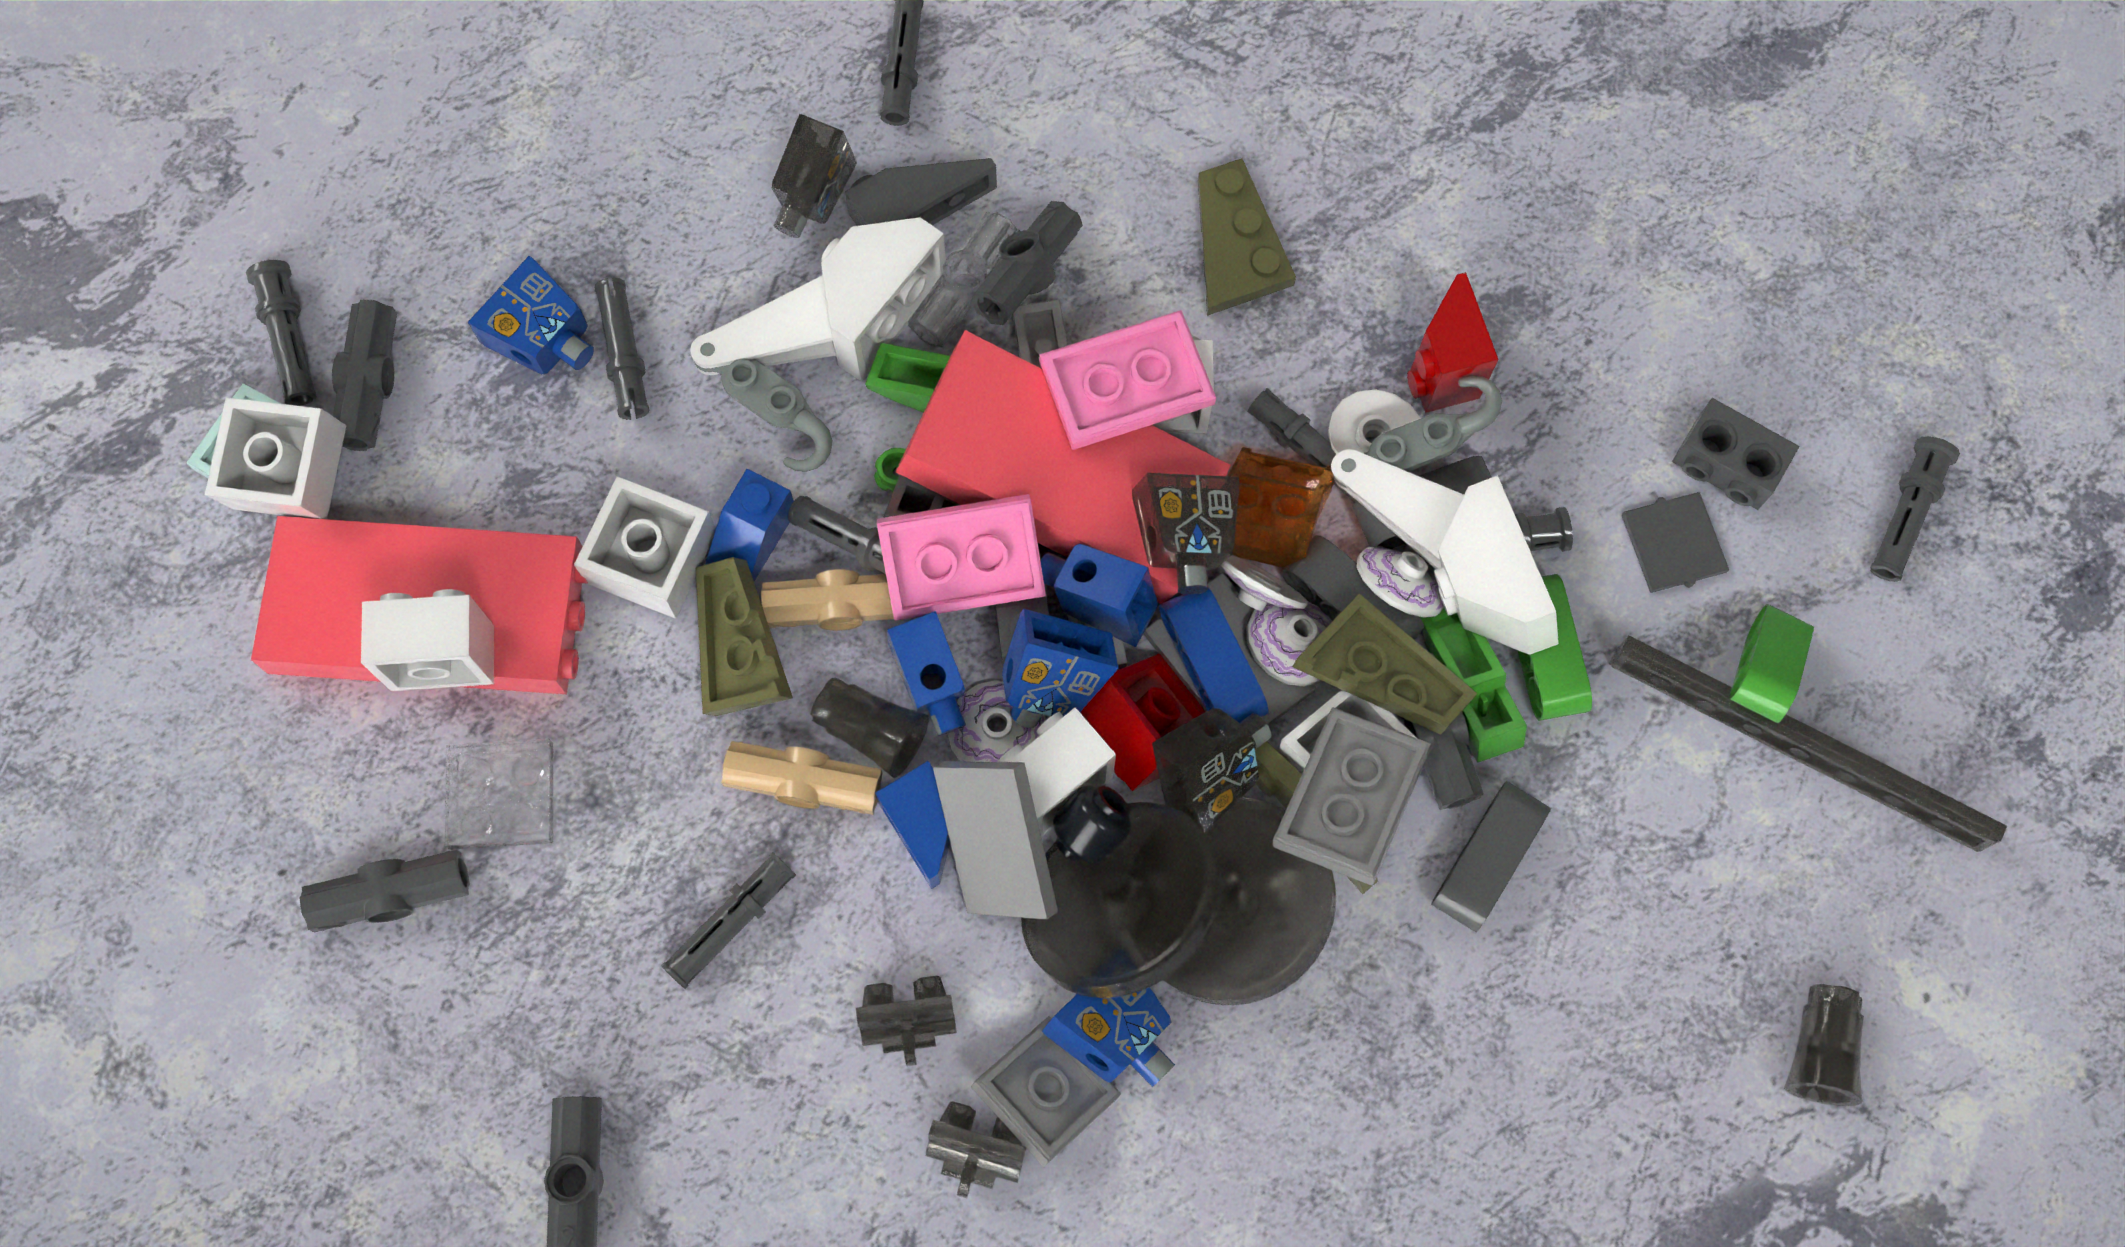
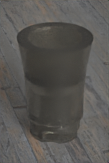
(870, 724)
(1829, 1048)

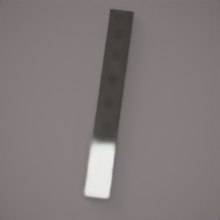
(1810, 747)

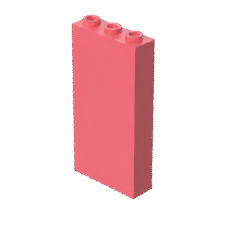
(1000, 436)
(329, 567)

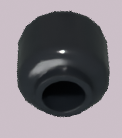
(1092, 824)

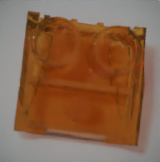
(1277, 507)

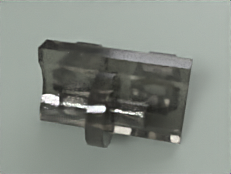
(906, 1023)
(972, 1155)

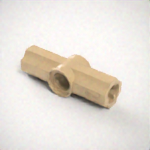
(832, 600)
(801, 777)

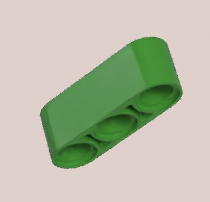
(1772, 663)
(1558, 674)

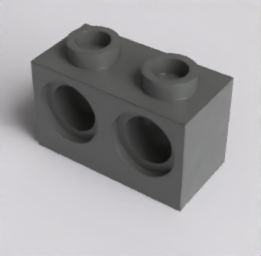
(1740, 443)

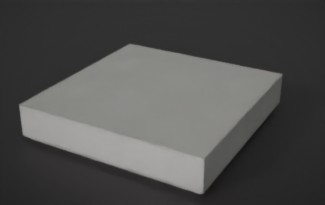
(1044, 1094)

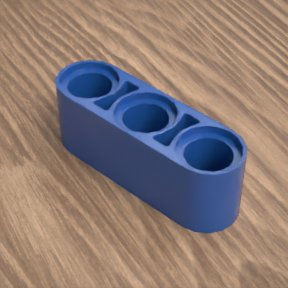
(1212, 655)

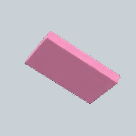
(1127, 379)
(961, 557)

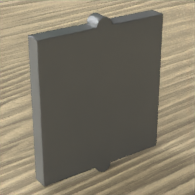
(1675, 542)

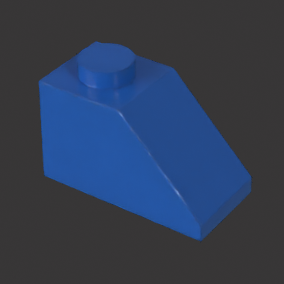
(751, 522)
(918, 819)

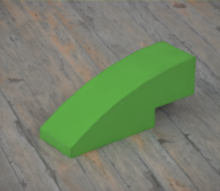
(906, 374)
(1492, 715)

